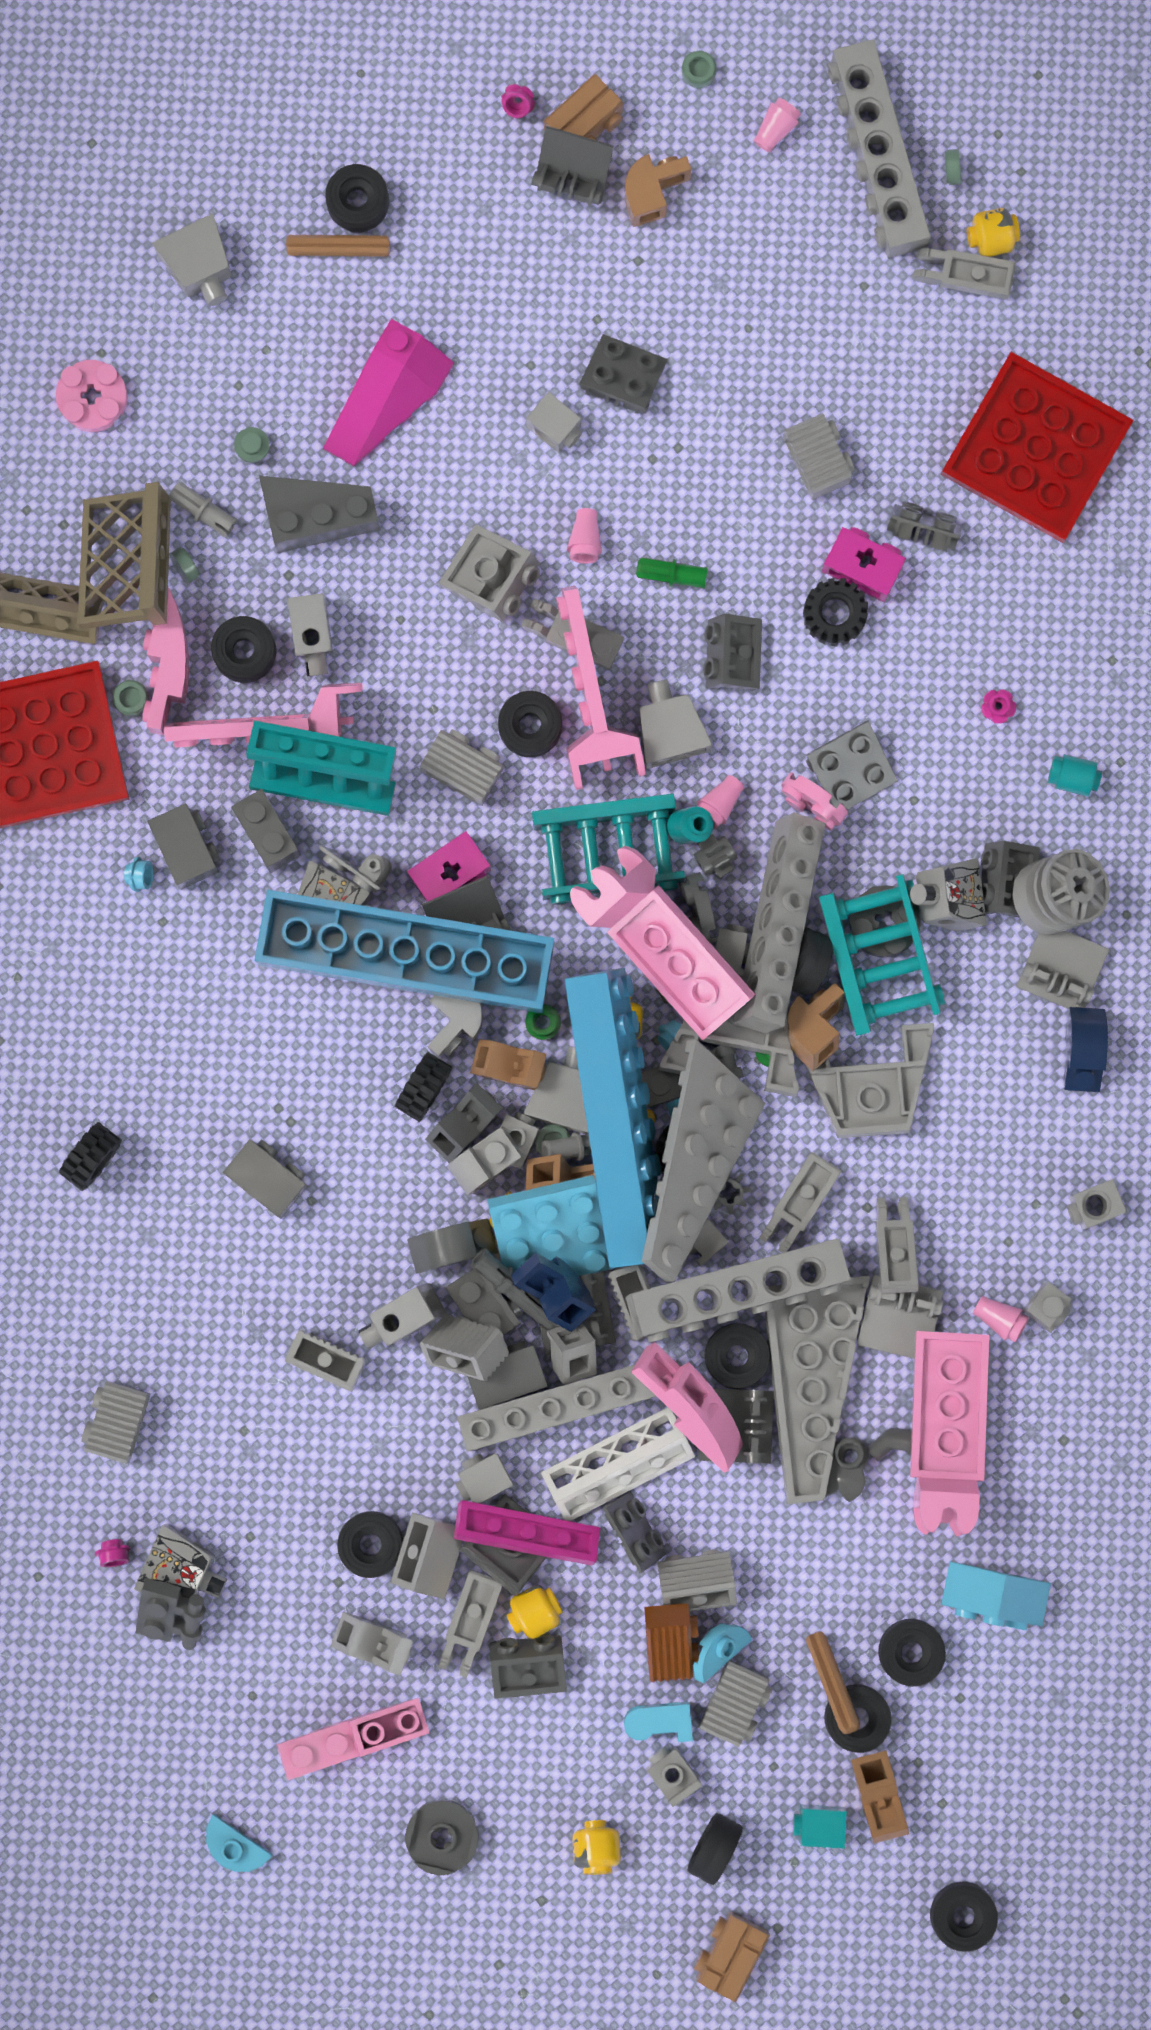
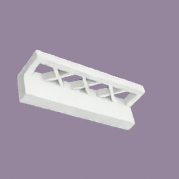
(621, 1470)

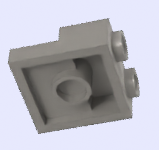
(491, 573)

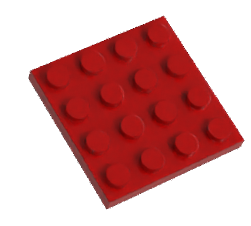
(1037, 447)
(57, 745)

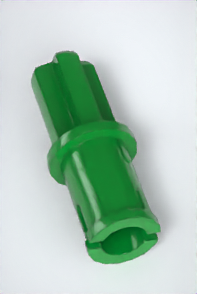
(671, 572)

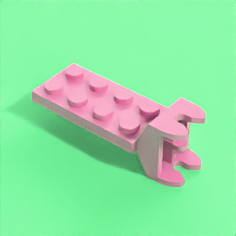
(323, 719)
(600, 741)
(663, 943)
(948, 1428)

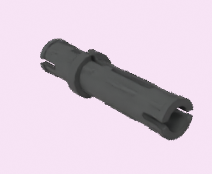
(502, 1282)

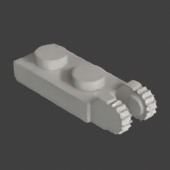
(967, 272)
(603, 642)
(802, 1198)
(896, 1249)
(471, 1618)

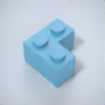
(995, 1596)

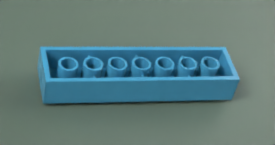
(404, 951)
(615, 1109)

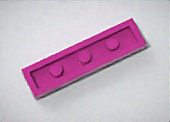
(526, 1533)

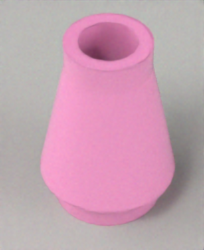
(777, 123)
(585, 537)
(722, 799)
(1001, 1318)

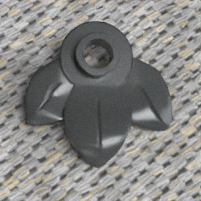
(847, 1476)

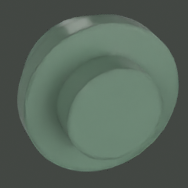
(251, 445)

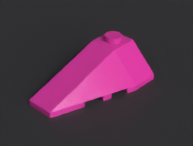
(393, 384)

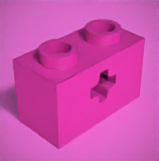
(845, 560)
(457, 853)

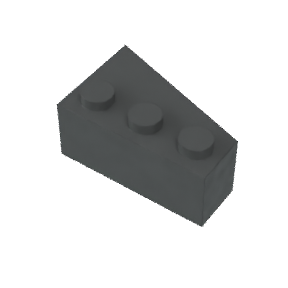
(316, 511)

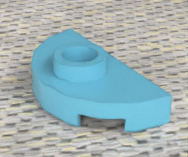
(718, 1648)
(233, 1848)

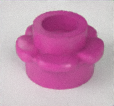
(512, 106)
(998, 715)
(113, 1553)

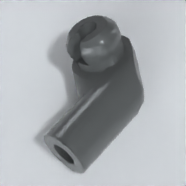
(891, 1439)

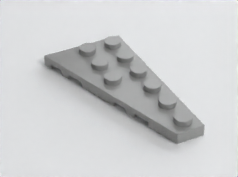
(699, 1154)
(811, 1372)

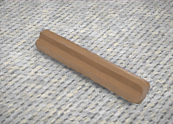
(338, 245)
(833, 1682)

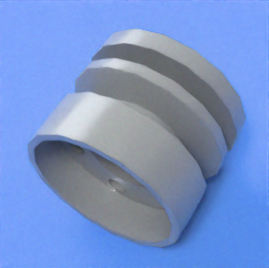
(1061, 891)

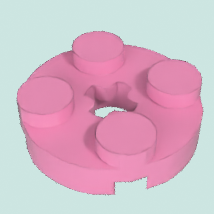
(107, 408)
(806, 794)

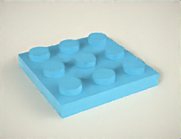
(552, 1222)

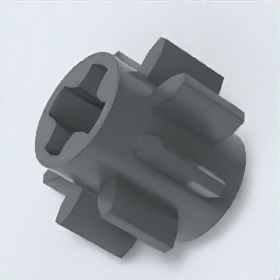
(715, 856)
(736, 1197)

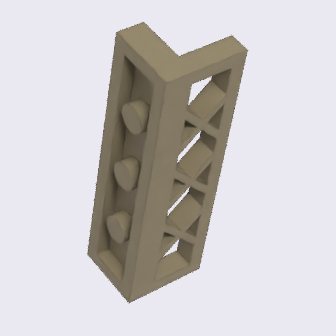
(43, 616)

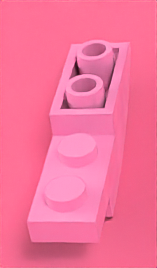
(170, 680)
(698, 1407)
(352, 1738)

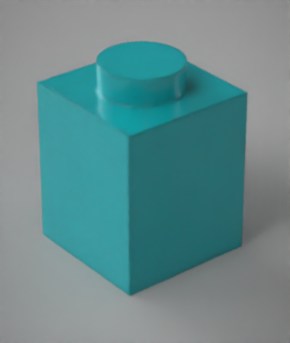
(820, 1826)

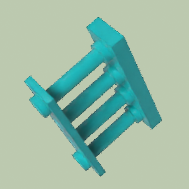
(322, 768)
(587, 818)
(856, 979)

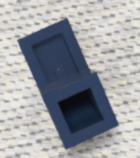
(1086, 1049)
(558, 1288)

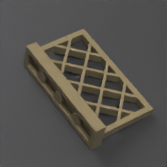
(153, 560)

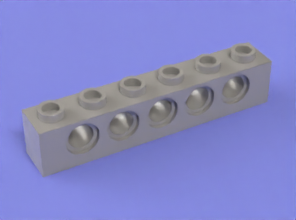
(863, 63)
(780, 921)
(825, 1259)
(552, 1408)

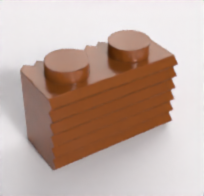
(669, 1642)

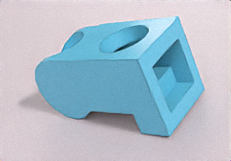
(651, 1719)

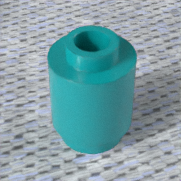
(1074, 775)
(690, 825)

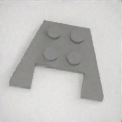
(776, 1043)
(875, 1096)

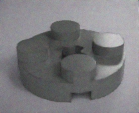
(700, 905)
(865, 921)
(454, 1854)

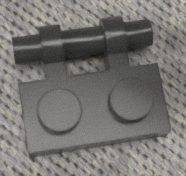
(159, 1611)

